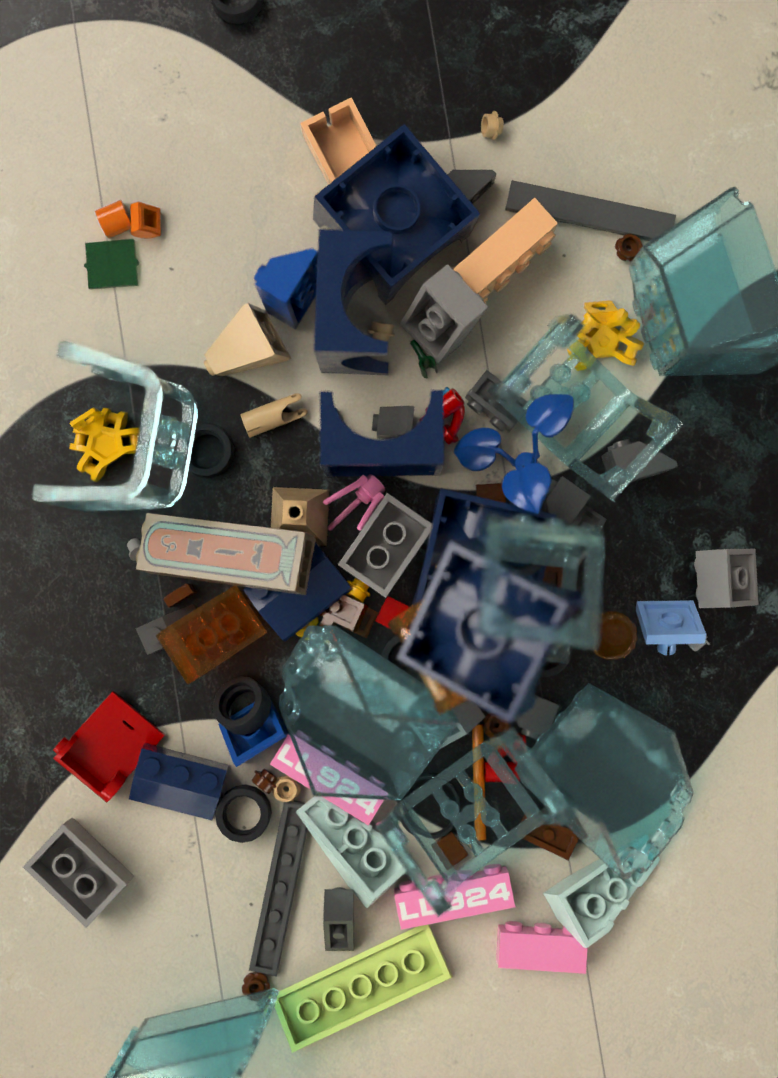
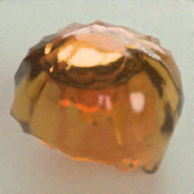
(616, 636)

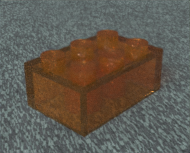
(211, 634)

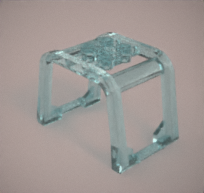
(562, 334)
(146, 495)
(547, 545)
(556, 812)

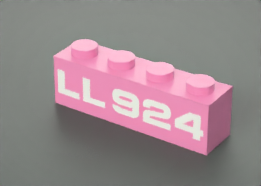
(288, 762)
(478, 894)

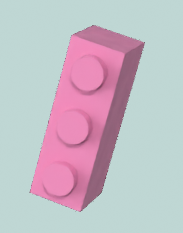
(539, 948)

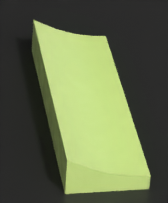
(361, 986)

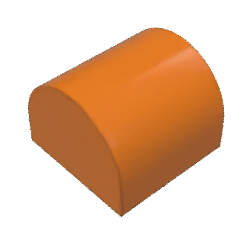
(114, 219)
(145, 220)

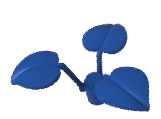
(531, 480)

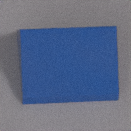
(247, 746)

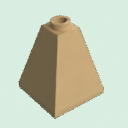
(246, 344)
(313, 512)

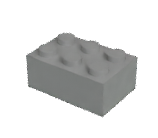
(443, 313)
(386, 545)
(78, 872)

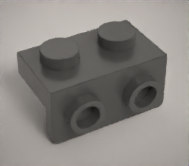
(482, 401)

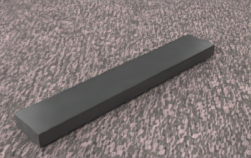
(591, 211)
(279, 891)

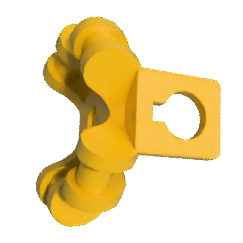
(604, 338)
(103, 442)

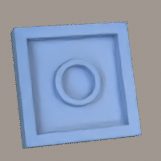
(670, 624)

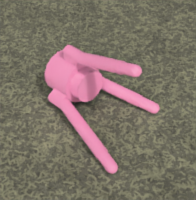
(369, 490)

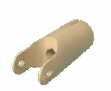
(271, 415)

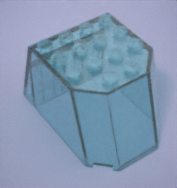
(709, 293)

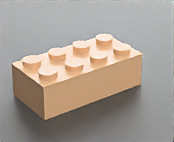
(341, 143)
(508, 250)

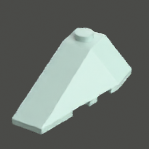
(353, 849)
(593, 899)

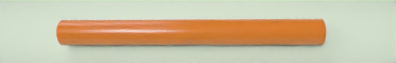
(479, 778)

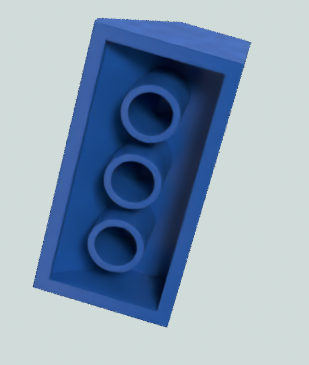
(288, 285)

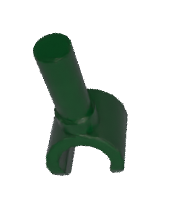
(424, 361)

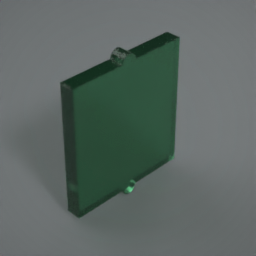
(111, 264)

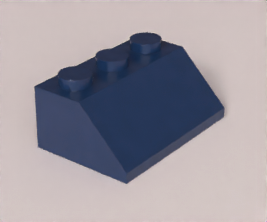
(291, 612)
(177, 781)

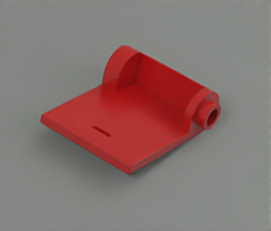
(105, 747)

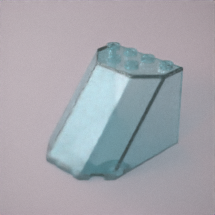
(357, 718)
(617, 777)
(197, 1041)

